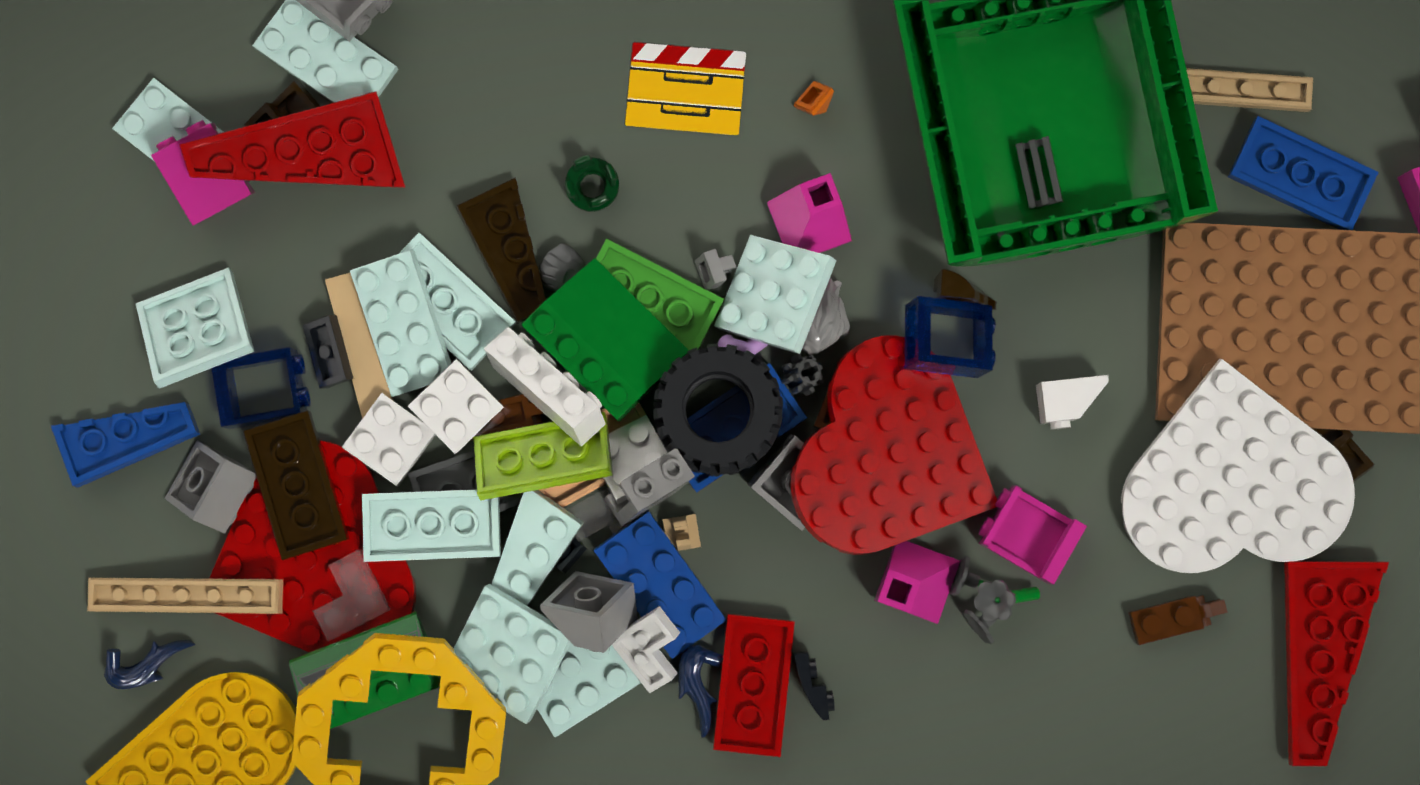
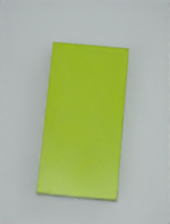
(537, 459)

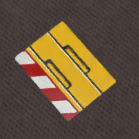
(685, 88)

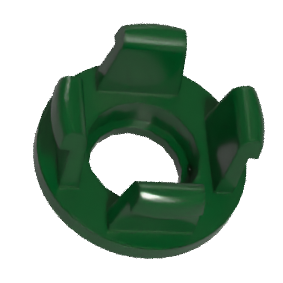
(587, 166)

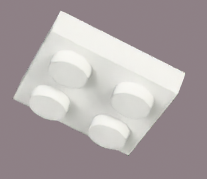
(455, 406)
(389, 439)
(631, 450)

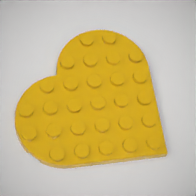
(217, 733)

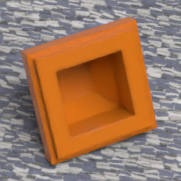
(815, 99)

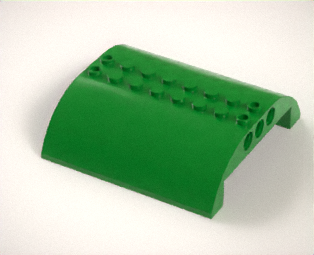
(1088, 75)

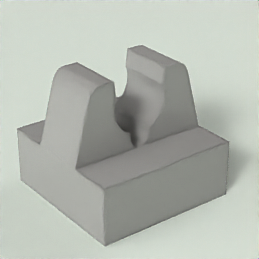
(714, 269)

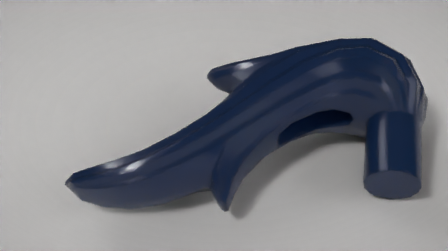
(145, 670)
(691, 683)

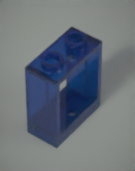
(918, 337)
(227, 393)

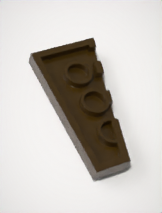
(502, 238)

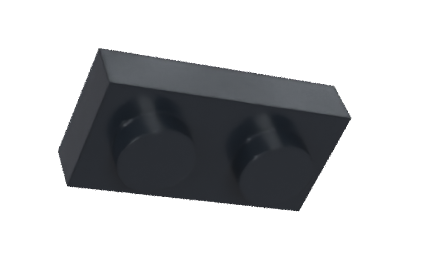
(328, 351)

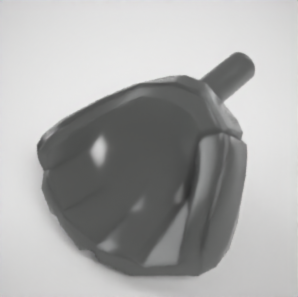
(559, 267)

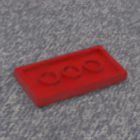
(754, 685)

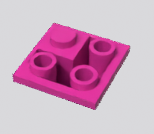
(811, 216)
(917, 581)

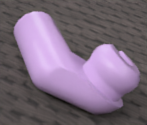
(749, 345)

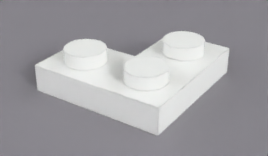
(641, 648)

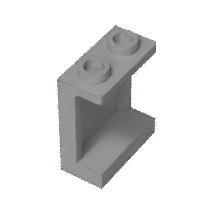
(347, 16)
(651, 486)

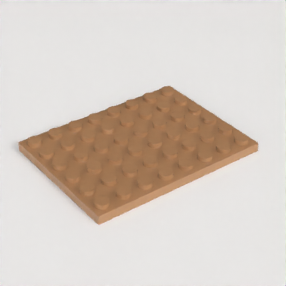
(1301, 314)

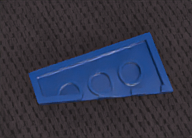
(111, 443)

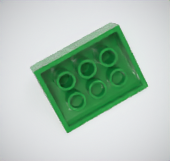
(605, 338)

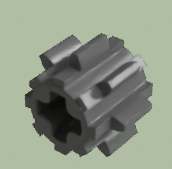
(796, 381)

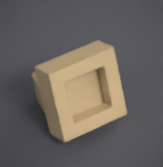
(683, 532)

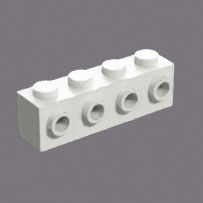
(545, 385)

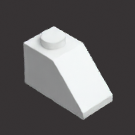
(1067, 399)

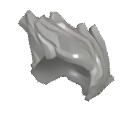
(829, 321)

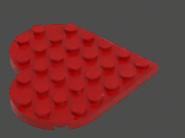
(891, 458)
(307, 579)

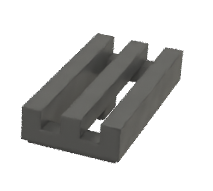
(1033, 146)

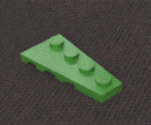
(674, 301)

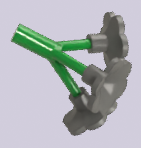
(993, 599)

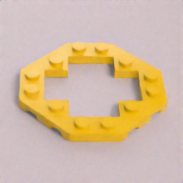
(350, 681)

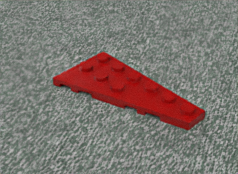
(320, 145)
(1325, 637)

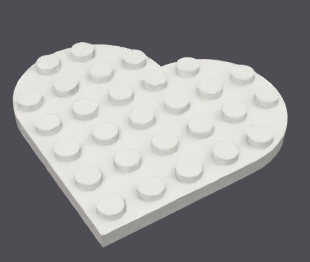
(1235, 477)

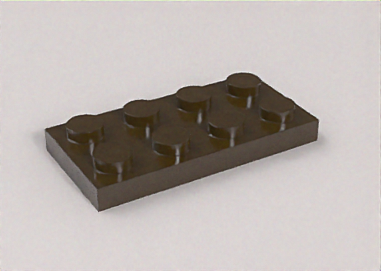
(296, 485)

